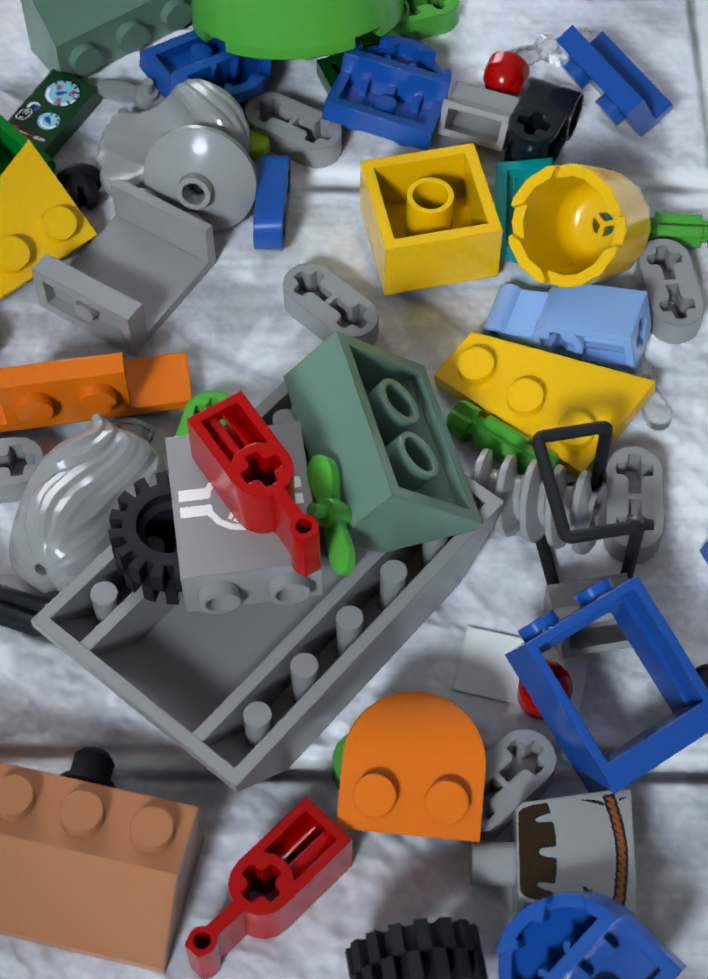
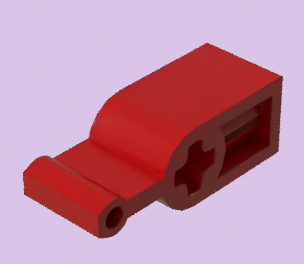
(254, 476)
(295, 858)

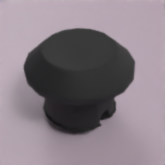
(81, 184)
(92, 766)

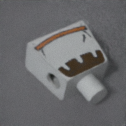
(563, 847)

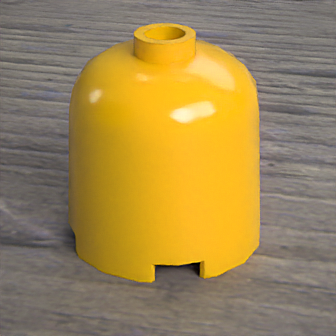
(564, 230)

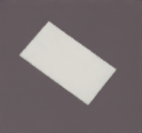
(488, 674)

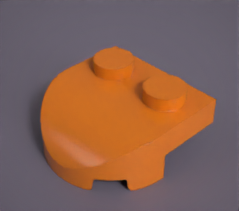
(413, 770)

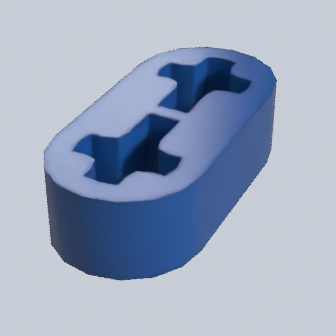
(272, 202)

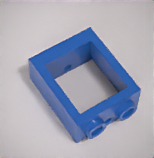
(662, 659)

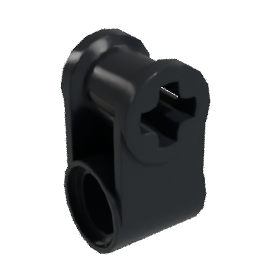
(542, 120)

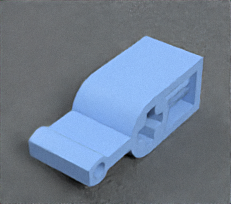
(577, 322)

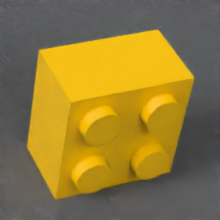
(430, 218)

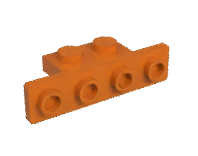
(82, 386)

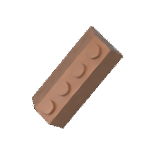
(94, 866)

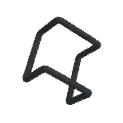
(632, 528)

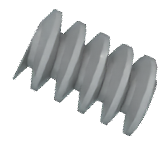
(527, 504)

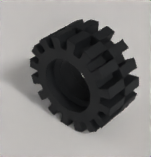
(129, 537)
(419, 952)

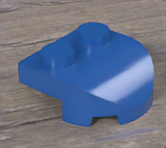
(192, 58)
(622, 86)
(390, 91)
(582, 939)

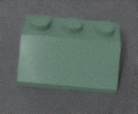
(93, 33)
(388, 441)

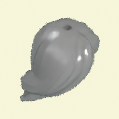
(132, 134)
(70, 499)

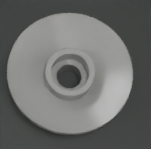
(207, 159)

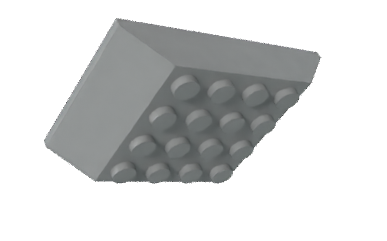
(267, 677)

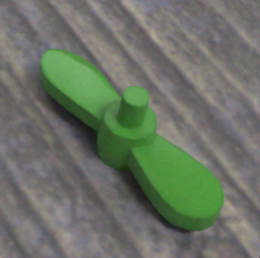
(331, 513)

